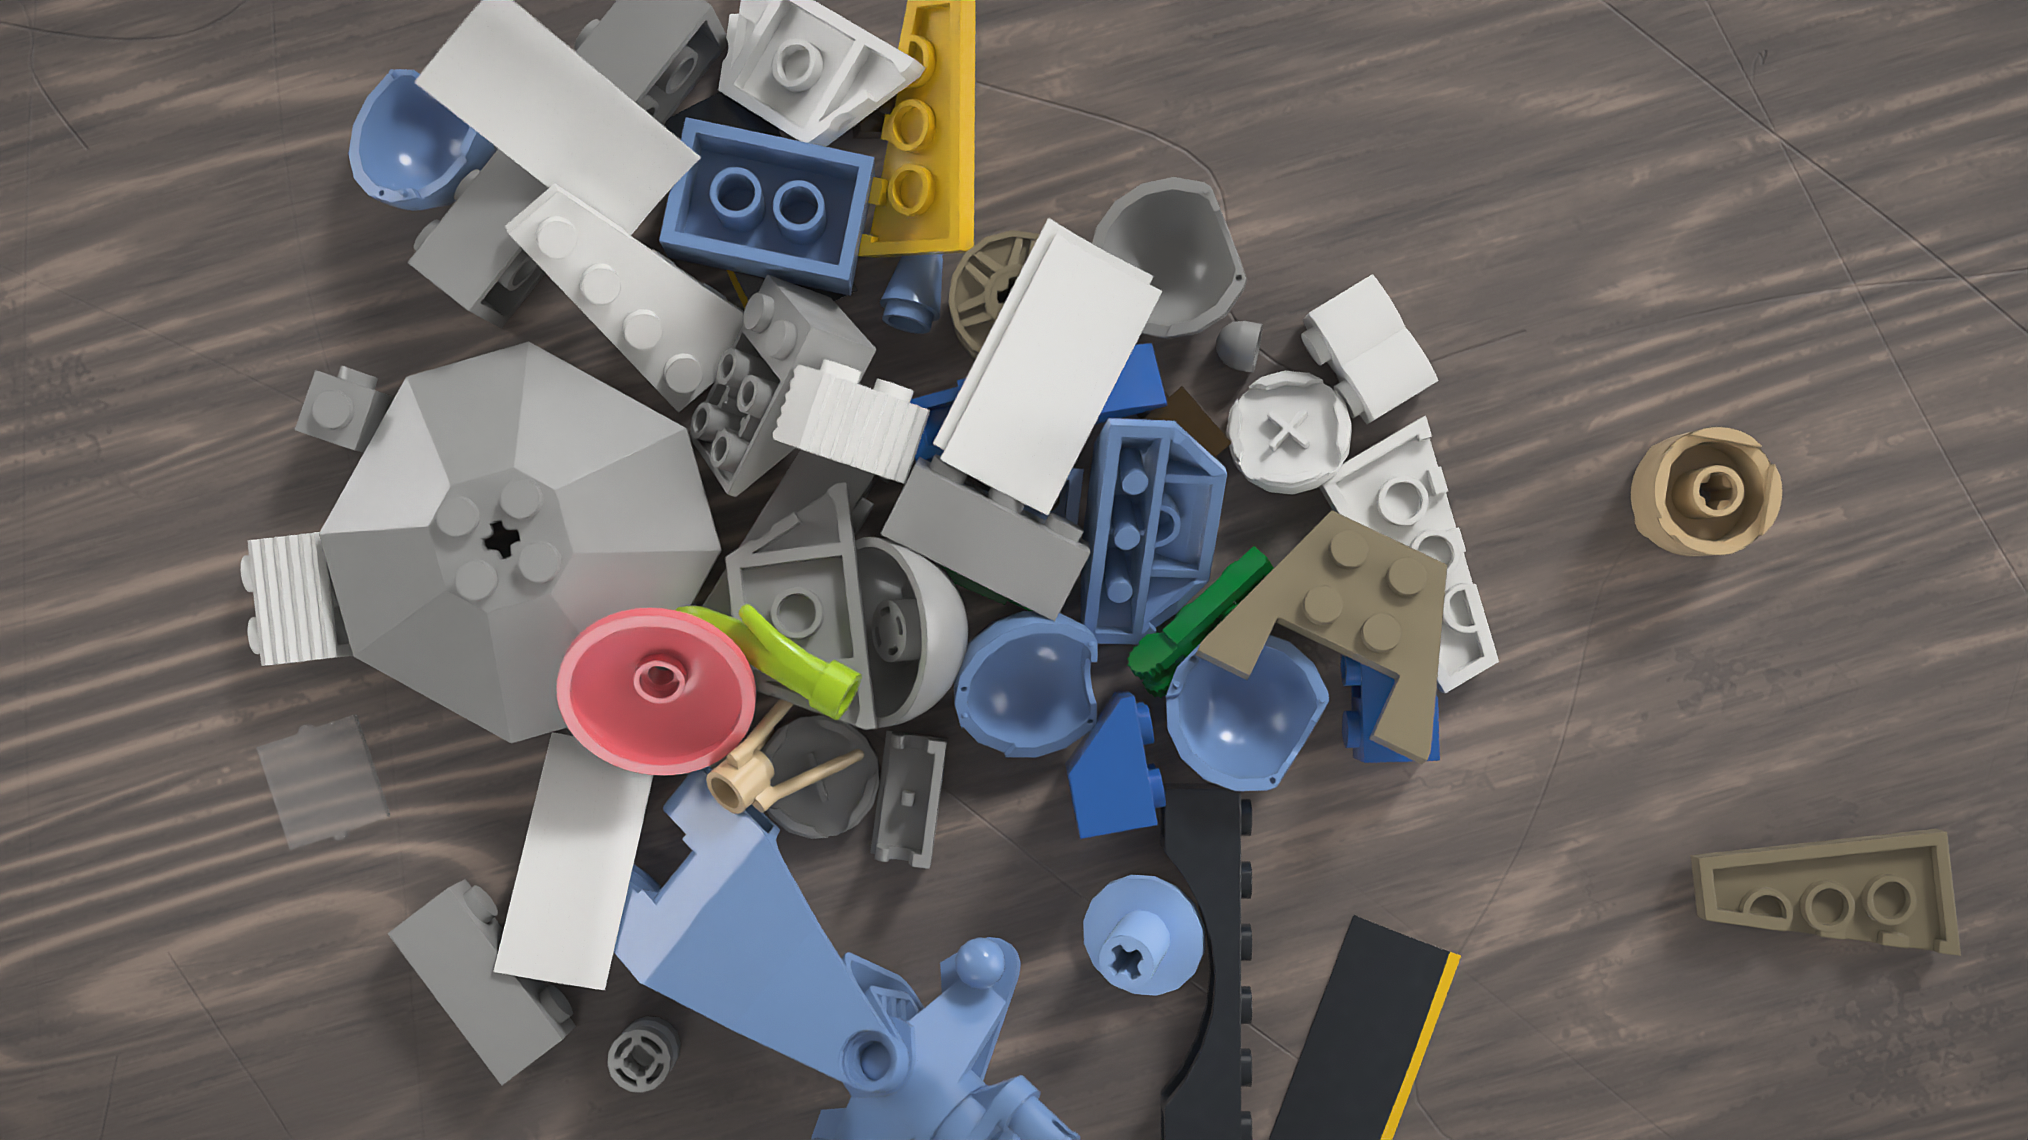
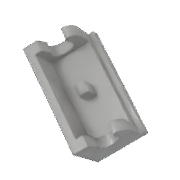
(909, 798)

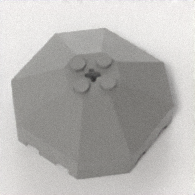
(584, 475)

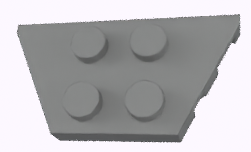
(810, 591)

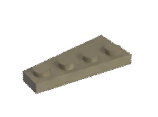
(1855, 888)

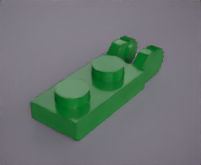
(1162, 653)

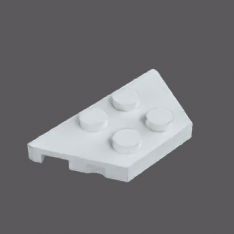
(809, 68)

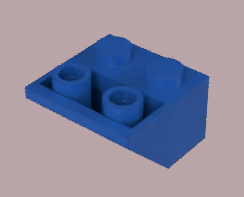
(1109, 771)

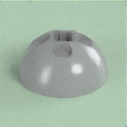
(912, 628)

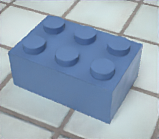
(769, 207)

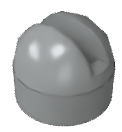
(1240, 345)

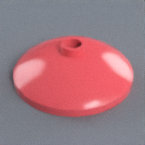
(652, 716)

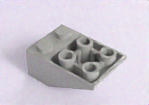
(779, 332)

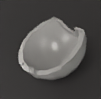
(1184, 242)

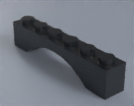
(1203, 839)

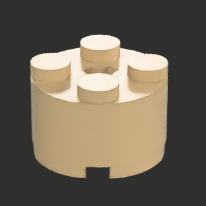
(1725, 463)

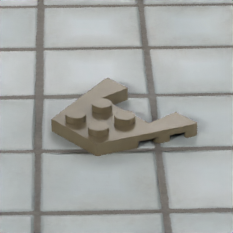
(1361, 600)

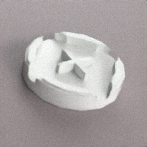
(1289, 432)

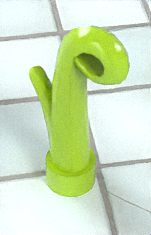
(826, 685)

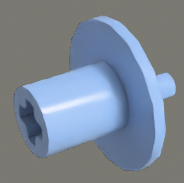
(1144, 935)

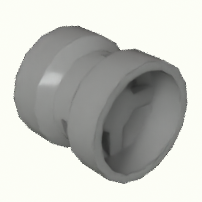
(653, 1045)

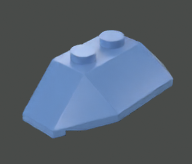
(1147, 527)

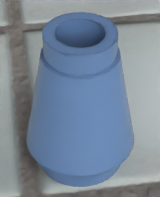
(914, 293)

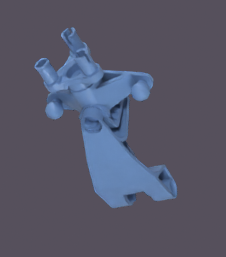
(750, 955)

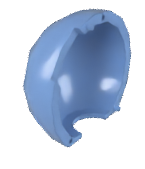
(411, 146)
(1028, 684)
(1245, 729)

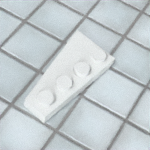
(633, 294)
(1403, 495)

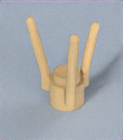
(747, 771)

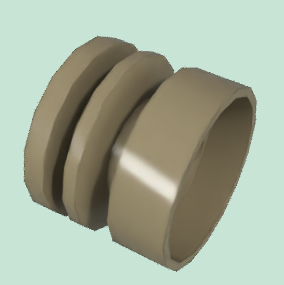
(982, 280)

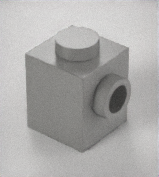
(343, 408)

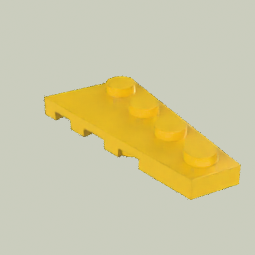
(929, 158)

